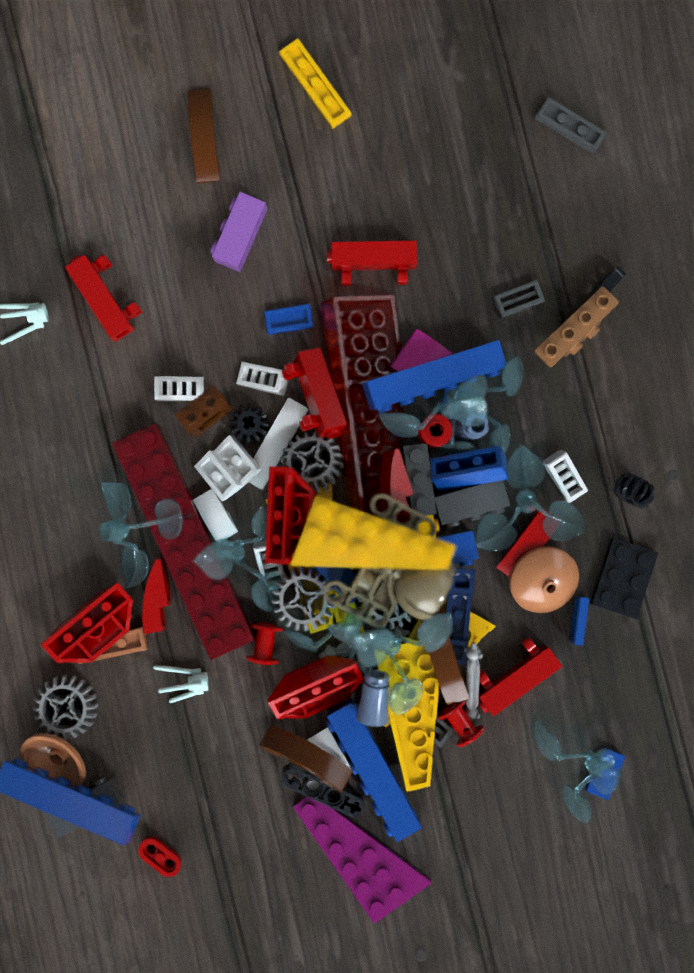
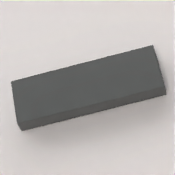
(570, 125)

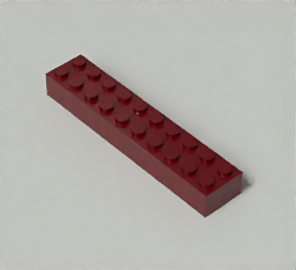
(209, 601)

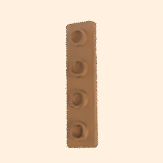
(577, 328)

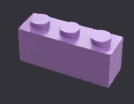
(238, 231)

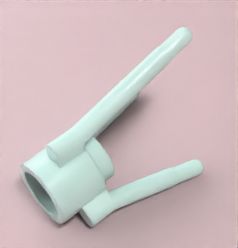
(34, 312)
(197, 682)

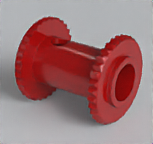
(445, 432)
(264, 643)
(459, 720)

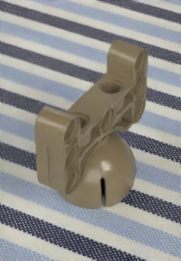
(416, 590)

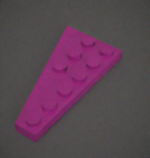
(367, 866)

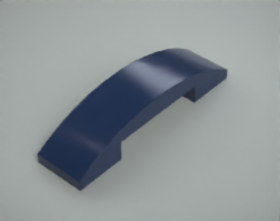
(459, 605)

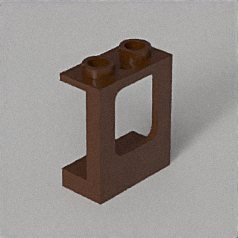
(198, 412)

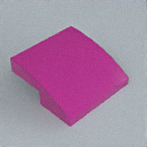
(417, 351)

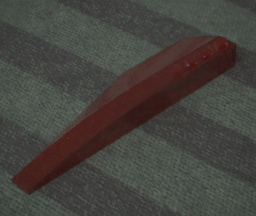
(360, 347)

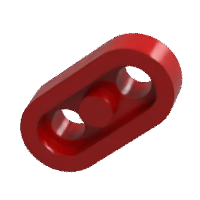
(158, 858)

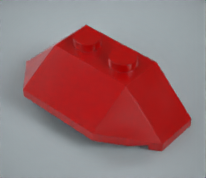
(287, 513)
(91, 627)
(315, 687)

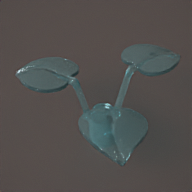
(477, 387)
(468, 411)
(562, 520)
(219, 556)
(135, 561)
(343, 631)
(376, 644)
(598, 764)

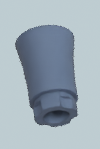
(467, 434)
(374, 699)

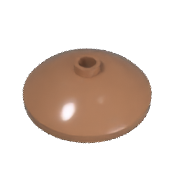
(538, 570)
(55, 756)

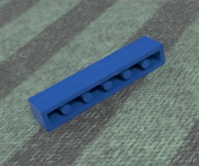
(433, 375)
(374, 771)
(68, 801)

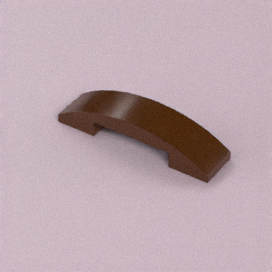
(203, 136)
(448, 671)
(308, 756)

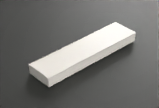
(277, 439)

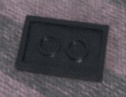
(624, 578)

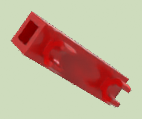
(373, 256)
(100, 298)
(318, 392)
(519, 679)

